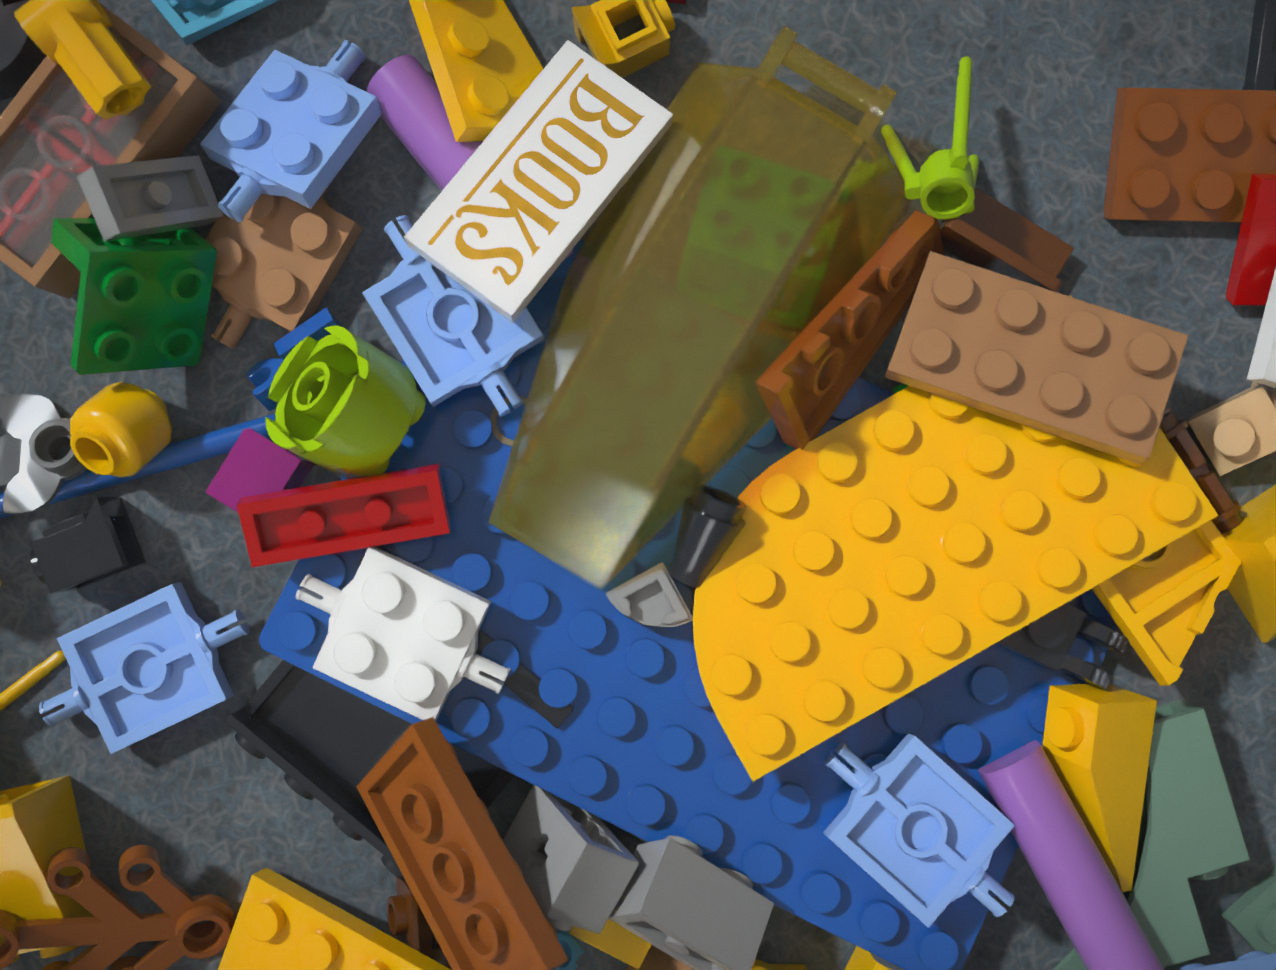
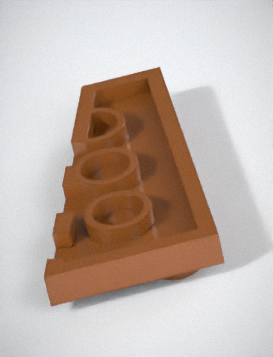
(834, 349)

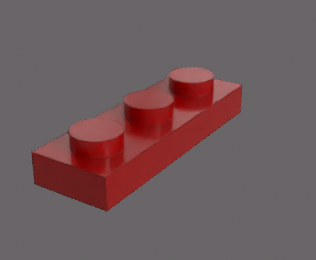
(344, 515)

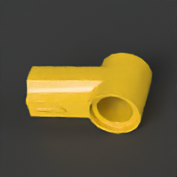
(81, 42)

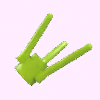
(948, 175)

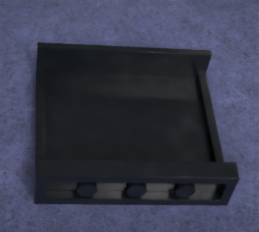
(334, 739)

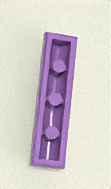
(419, 119)
(1067, 862)

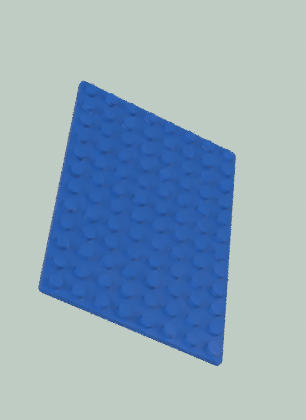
(641, 726)

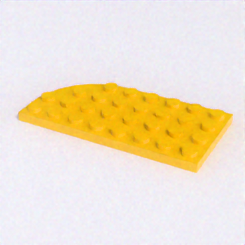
(906, 555)

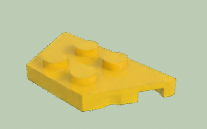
(1170, 597)

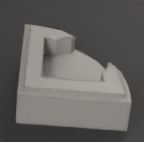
(651, 599)

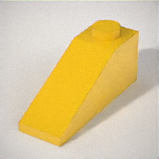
(1102, 758)

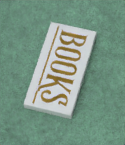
(539, 180)

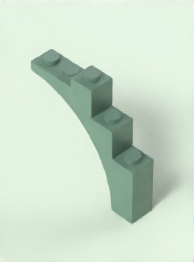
(1183, 834)

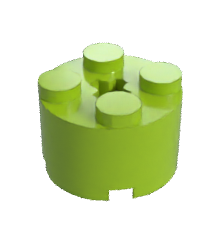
(343, 404)

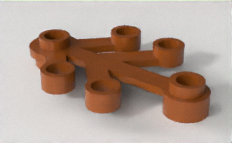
(116, 923)

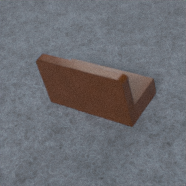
(1005, 243)

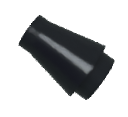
(705, 533)

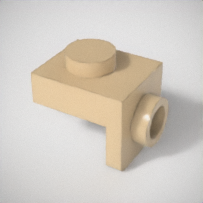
(1238, 428)

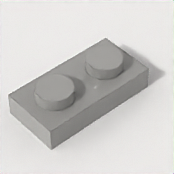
(149, 197)

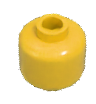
(120, 430)

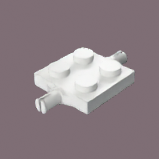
(402, 634)

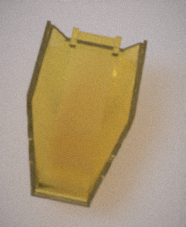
(687, 298)

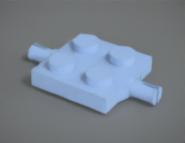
(291, 129)
(447, 331)
(144, 667)
(919, 829)

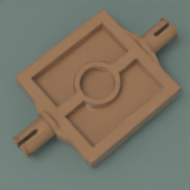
(277, 262)

